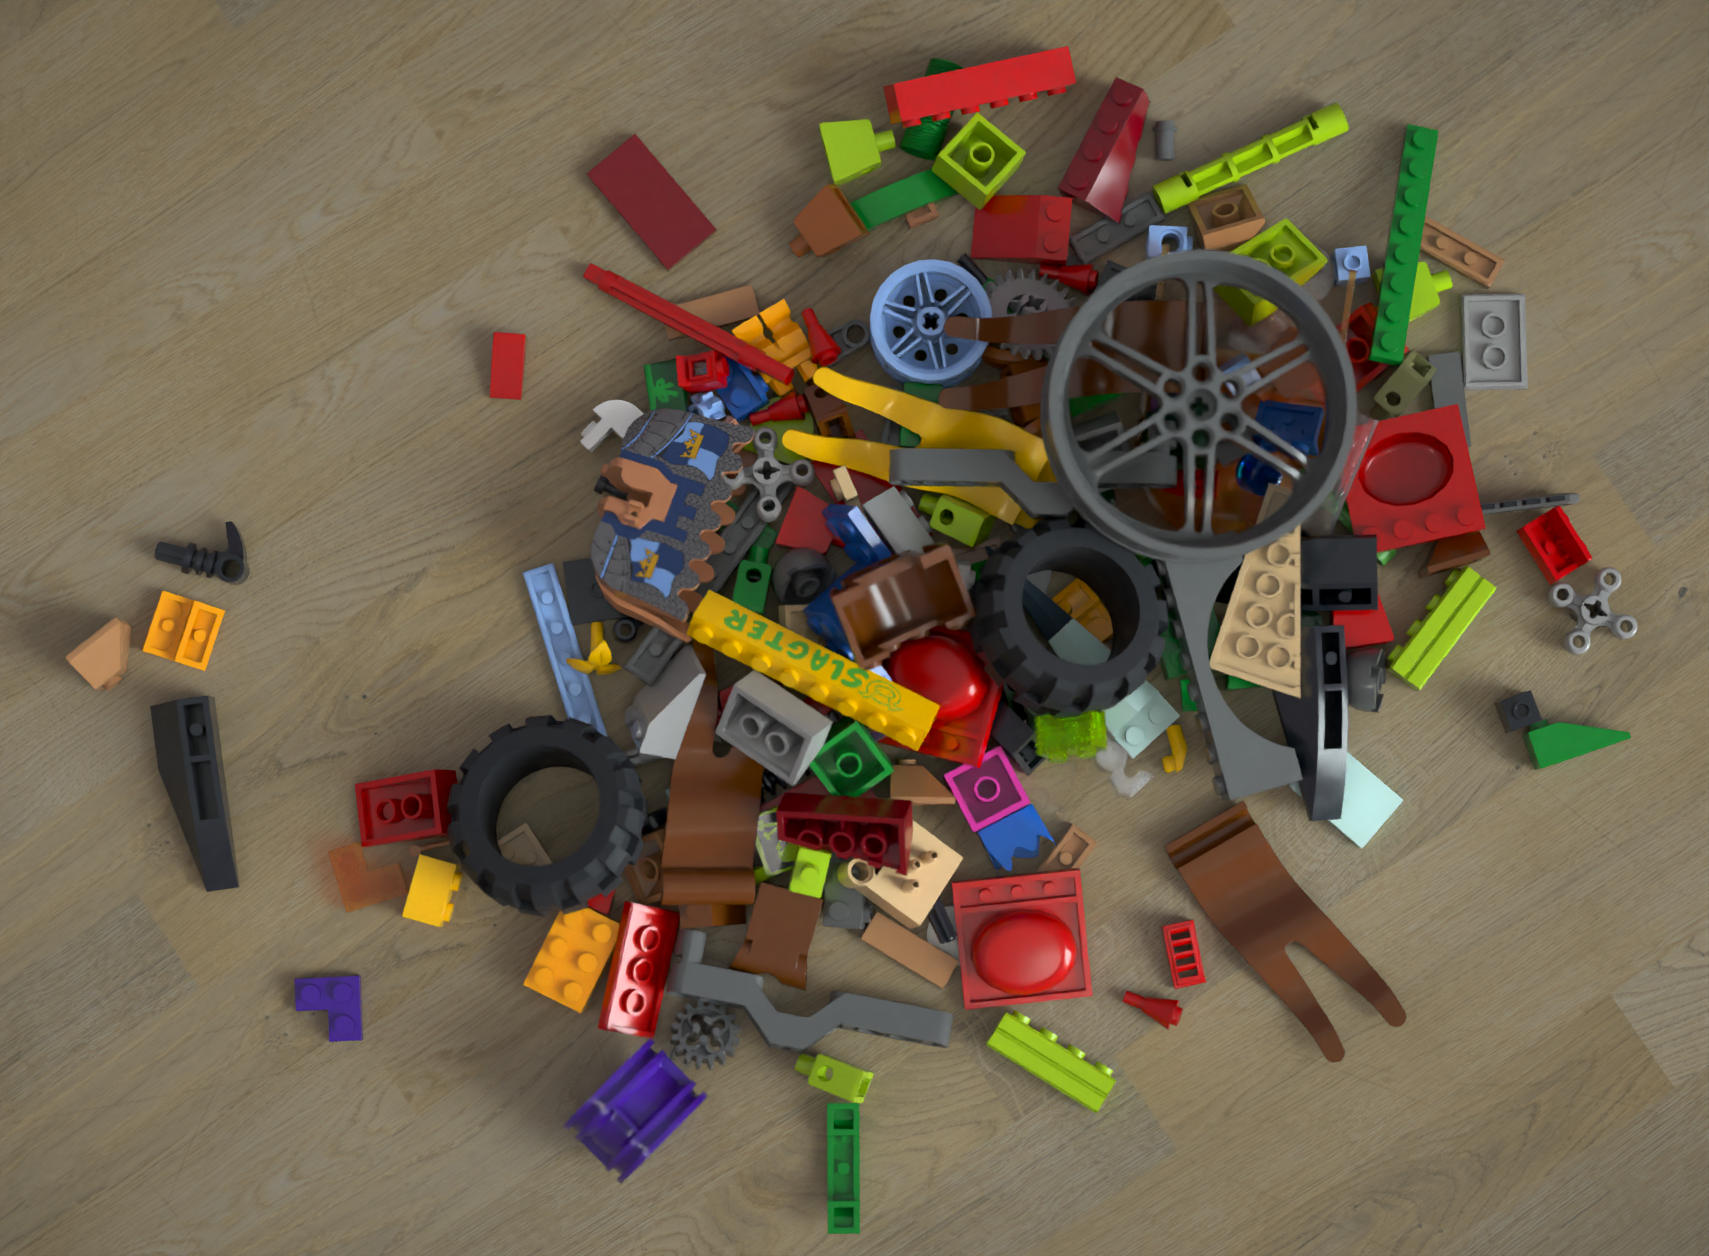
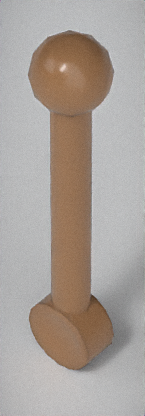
(415, 849)

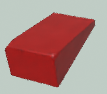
(507, 365)

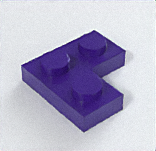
(341, 999)

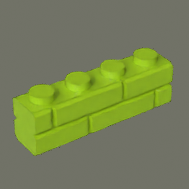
(1441, 627)
(1050, 1061)

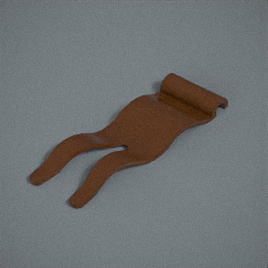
(1144, 326)
(710, 811)
(1264, 910)

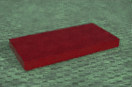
(651, 202)

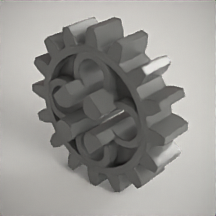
(686, 1030)

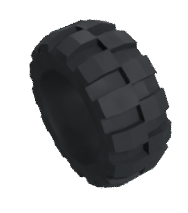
(1023, 662)
(499, 768)

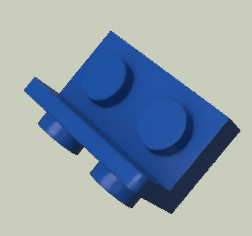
(743, 391)
(1292, 423)

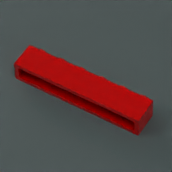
(979, 85)

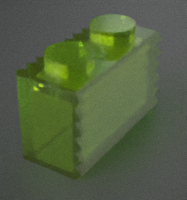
(1067, 737)

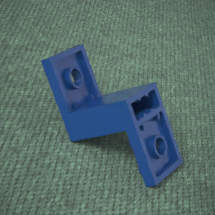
(861, 545)

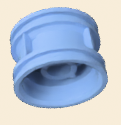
(921, 282)

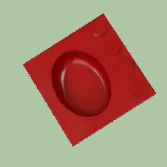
(1416, 482)
(953, 676)
(1022, 938)

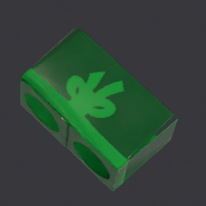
(663, 386)

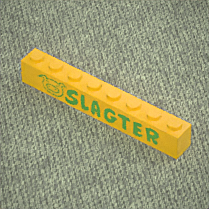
(812, 670)

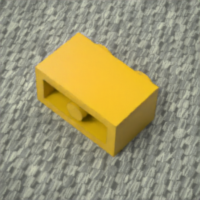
(432, 890)

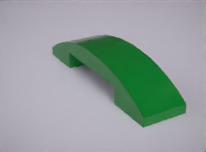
(901, 198)
(843, 1168)

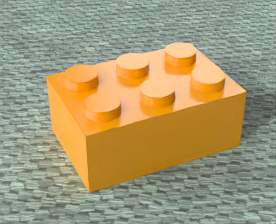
(574, 957)

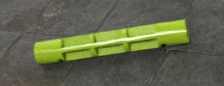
(1229, 167)

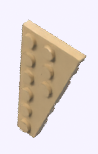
(1263, 616)

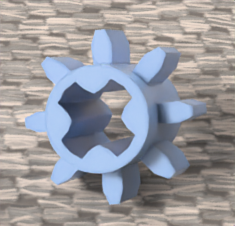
(707, 406)

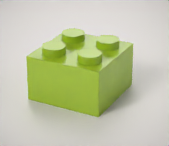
(978, 161)

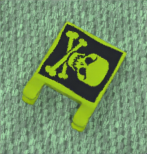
(775, 854)

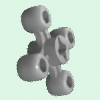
(778, 472)
(1599, 598)

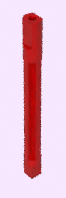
(688, 324)

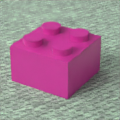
(987, 791)

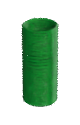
(926, 139)

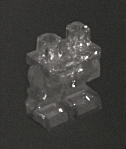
(1113, 762)

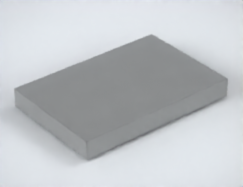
(1493, 342)

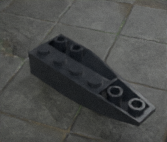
(1334, 574)
(1319, 720)
(196, 784)

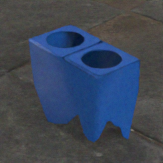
(1014, 836)

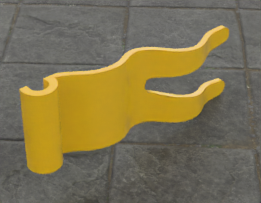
(938, 430)

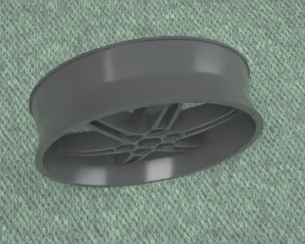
(1323, 351)

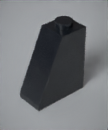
(1015, 739)

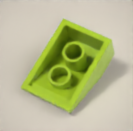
(1282, 249)

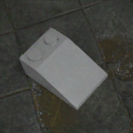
(664, 709)

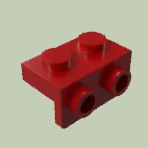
(1554, 544)

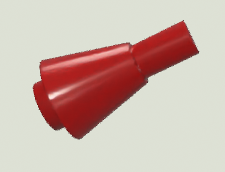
(1075, 276)
(822, 345)
(788, 408)
(1159, 1009)

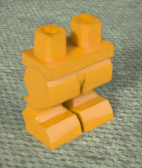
(789, 343)

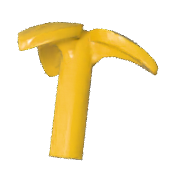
(599, 655)

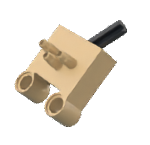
(914, 895)

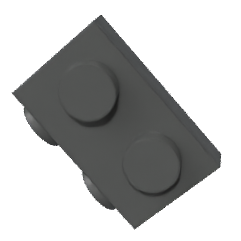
(844, 905)

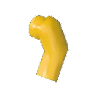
(1178, 750)

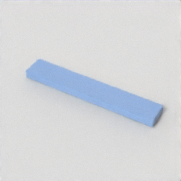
(562, 644)

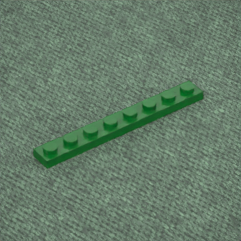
(1403, 245)

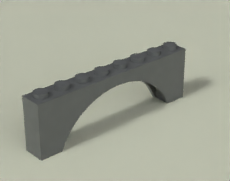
(1239, 756)

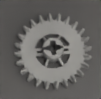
(1026, 297)

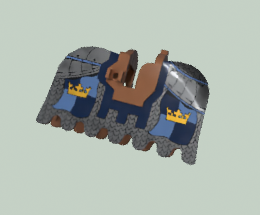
(675, 486)

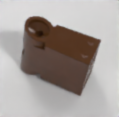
(779, 935)

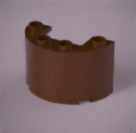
(900, 601)

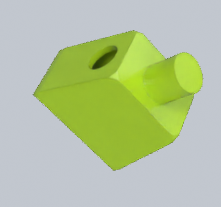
(853, 148)
(1425, 289)
(969, 523)
(809, 871)
(847, 1080)

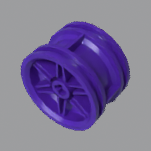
(635, 1110)

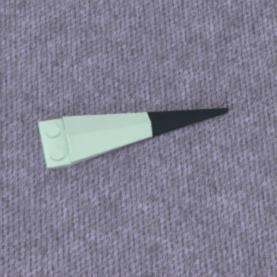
(1138, 716)

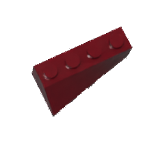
(1107, 154)
(849, 826)

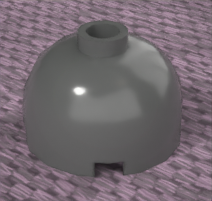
(801, 576)
(1365, 678)

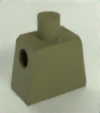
(1407, 381)

